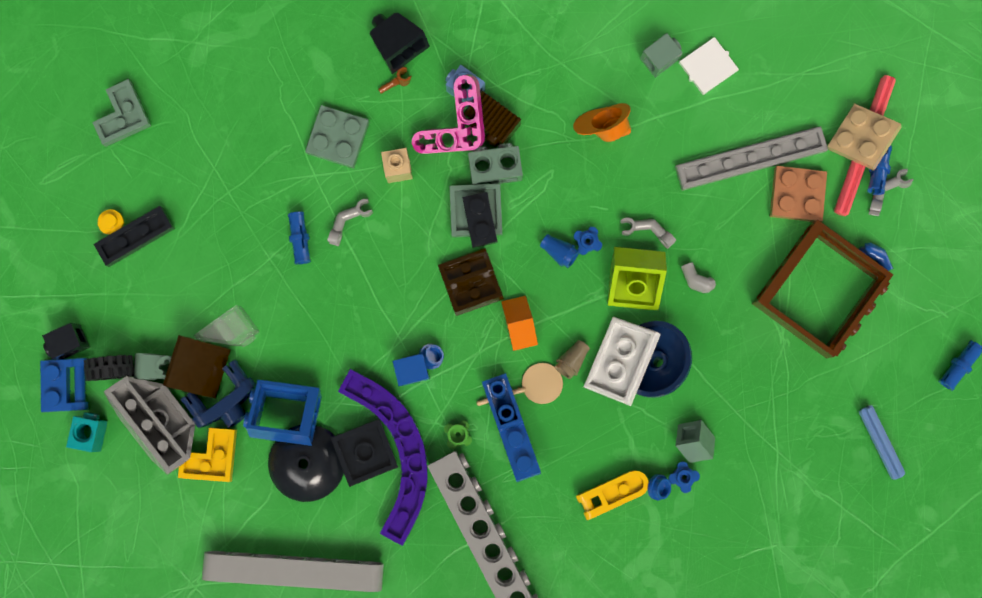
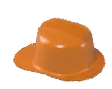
(607, 122)

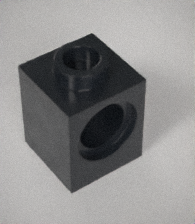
(65, 341)

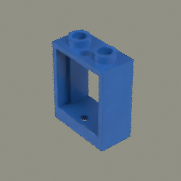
(307, 394)

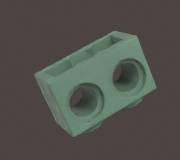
(496, 172)

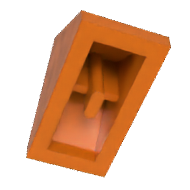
(519, 323)

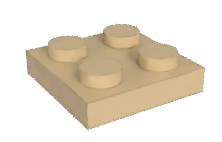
(864, 136)

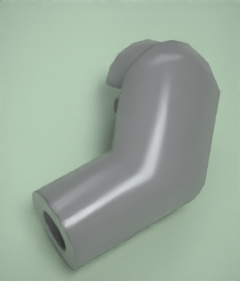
(697, 282)

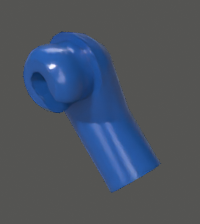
(878, 254)

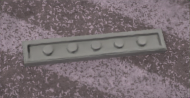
(751, 158)

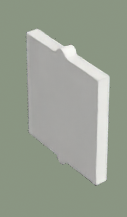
(708, 66)

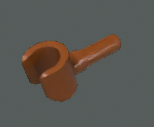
(396, 81)

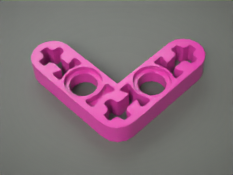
(459, 133)

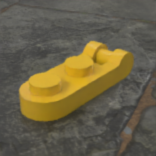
(613, 493)

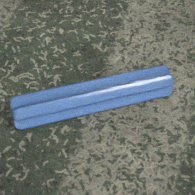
(882, 442)

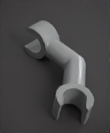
(877, 200)
(336, 233)
(664, 237)

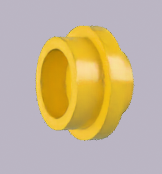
(110, 221)

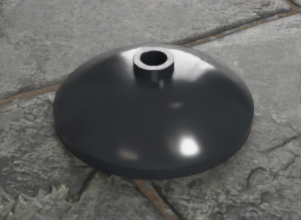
(319, 477)

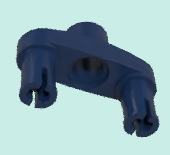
(227, 409)

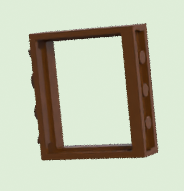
(863, 307)

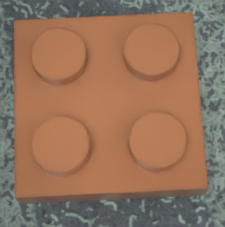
(798, 194)

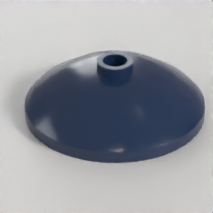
(677, 361)

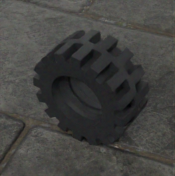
(108, 367)

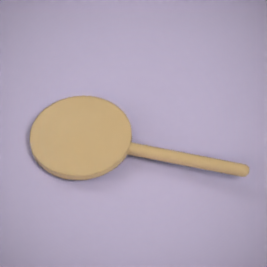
(540, 384)

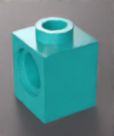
(77, 438)

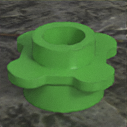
(451, 431)

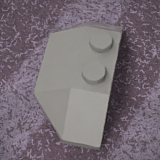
(154, 420)

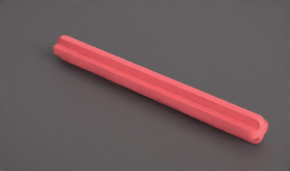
(856, 170)

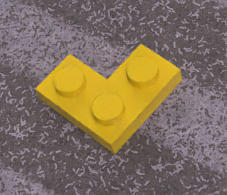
(216, 462)

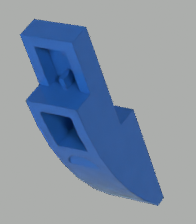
(511, 428)

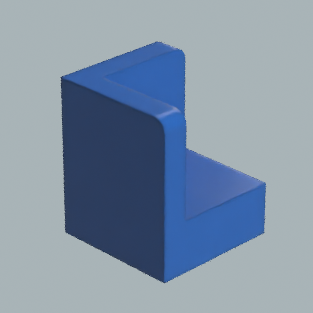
(411, 370)

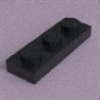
(134, 236)

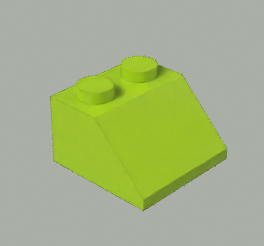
(637, 278)

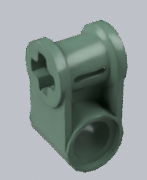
(150, 366)

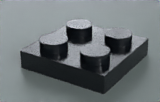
(364, 452)

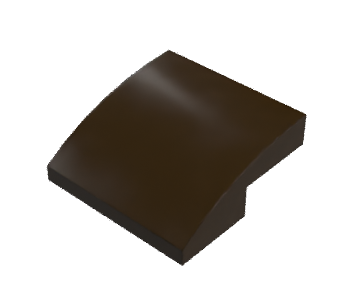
(470, 282)
(196, 367)

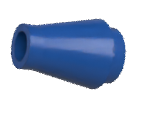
(559, 250)

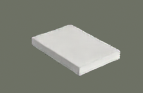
(622, 360)

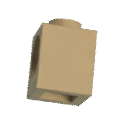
(397, 165)

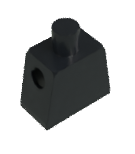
(397, 40)

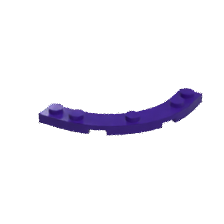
(410, 449)

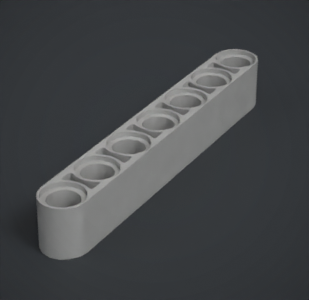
(292, 571)

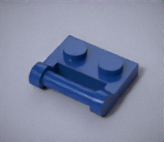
(56, 385)

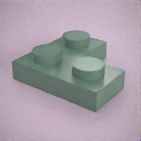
(127, 118)

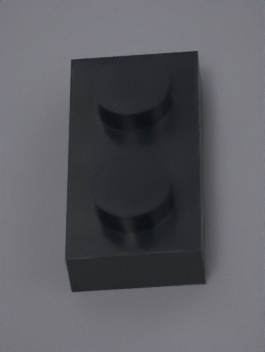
(479, 220)

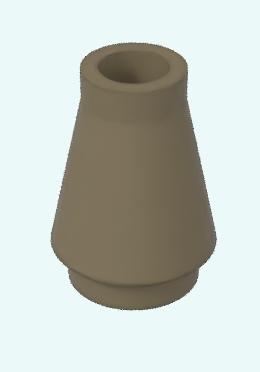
(572, 359)

